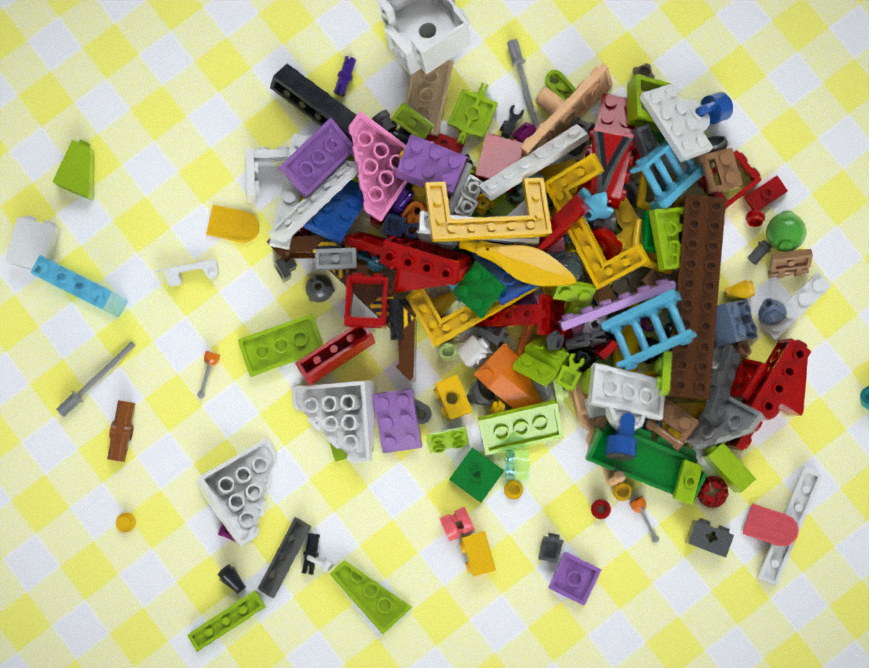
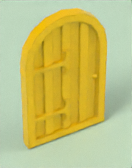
(232, 224)

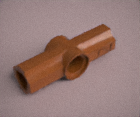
(121, 431)

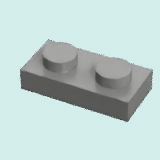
(336, 259)

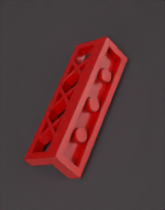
(564, 221)

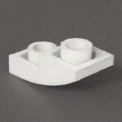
(467, 200)

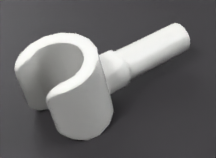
(325, 564)

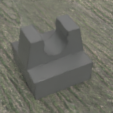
(285, 269)

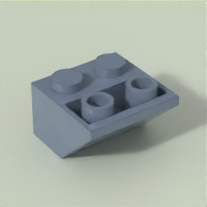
(734, 323)

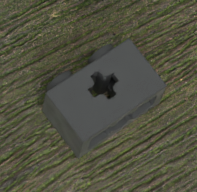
(718, 546)

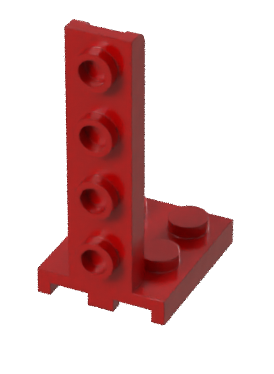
(544, 314)

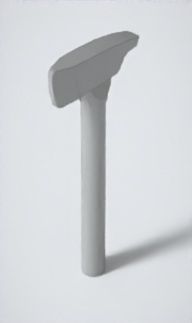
(452, 203)

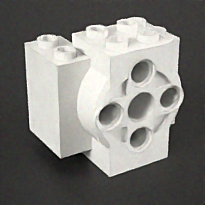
(412, 20)

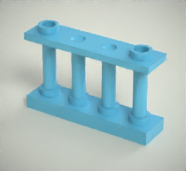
(673, 189)
(648, 309)

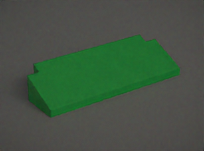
(655, 460)

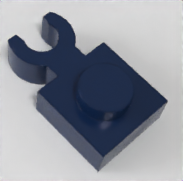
(397, 226)

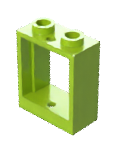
(635, 114)

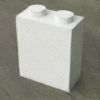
(30, 241)

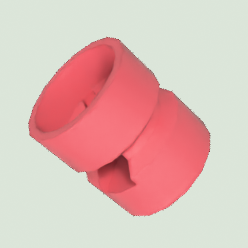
(450, 527)

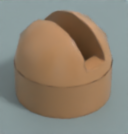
(743, 349)

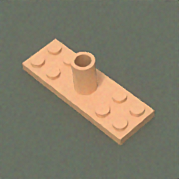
(563, 111)

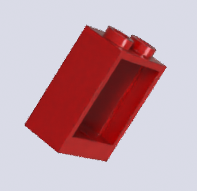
(752, 173)
(366, 322)

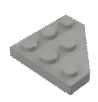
(736, 422)

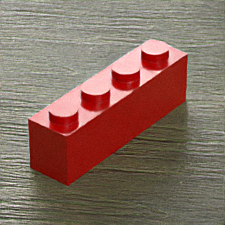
(334, 353)

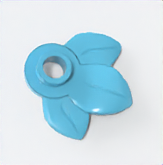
(597, 203)
(371, 261)

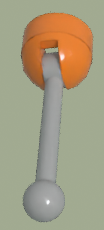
(210, 360)
(639, 505)

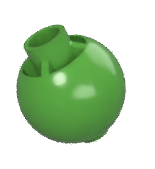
(786, 231)

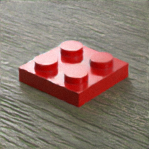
(747, 378)

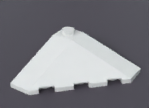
(343, 413)
(239, 488)

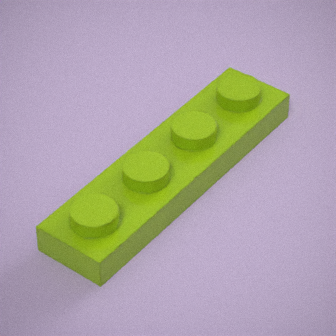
(226, 620)

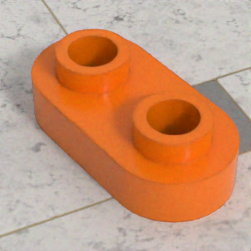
(412, 214)

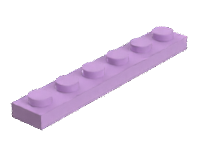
(624, 300)

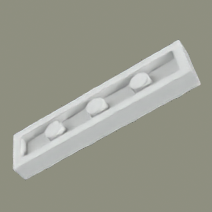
(798, 304)

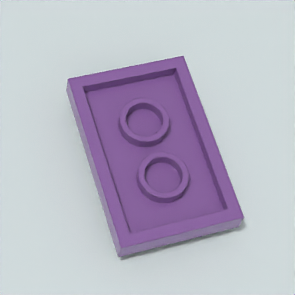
(397, 420)

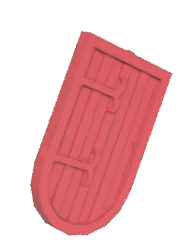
(771, 526)

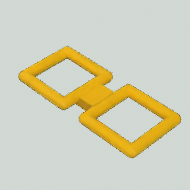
(638, 222)

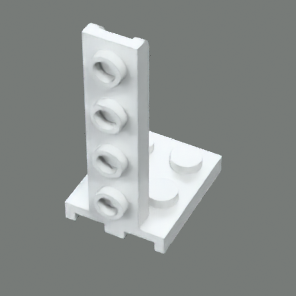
(263, 154)

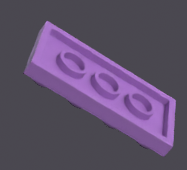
(317, 157)

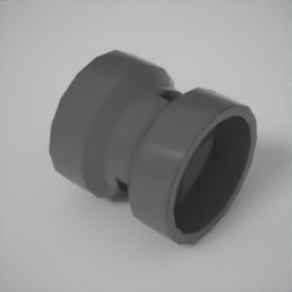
(384, 120)

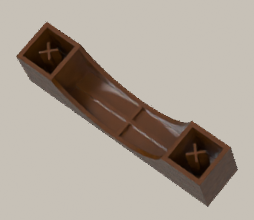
(698, 287)

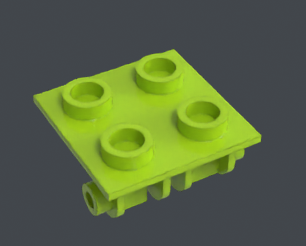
(447, 439)

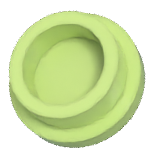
(447, 351)

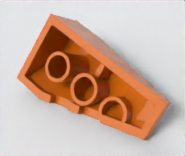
(505, 382)

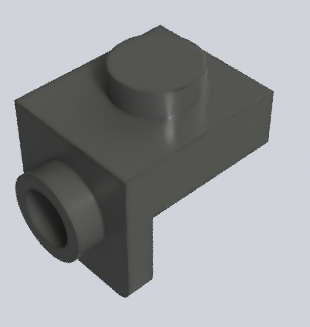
(550, 548)

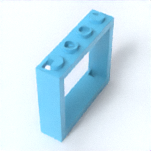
(79, 286)

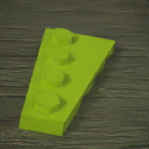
(370, 597)

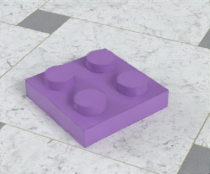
(574, 578)

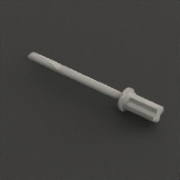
(517, 60)
(75, 398)

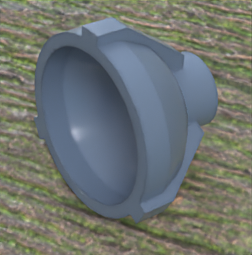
(772, 314)

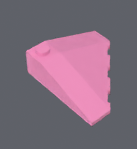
(377, 161)

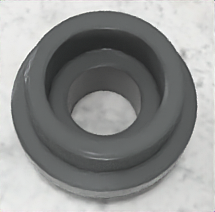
(554, 340)

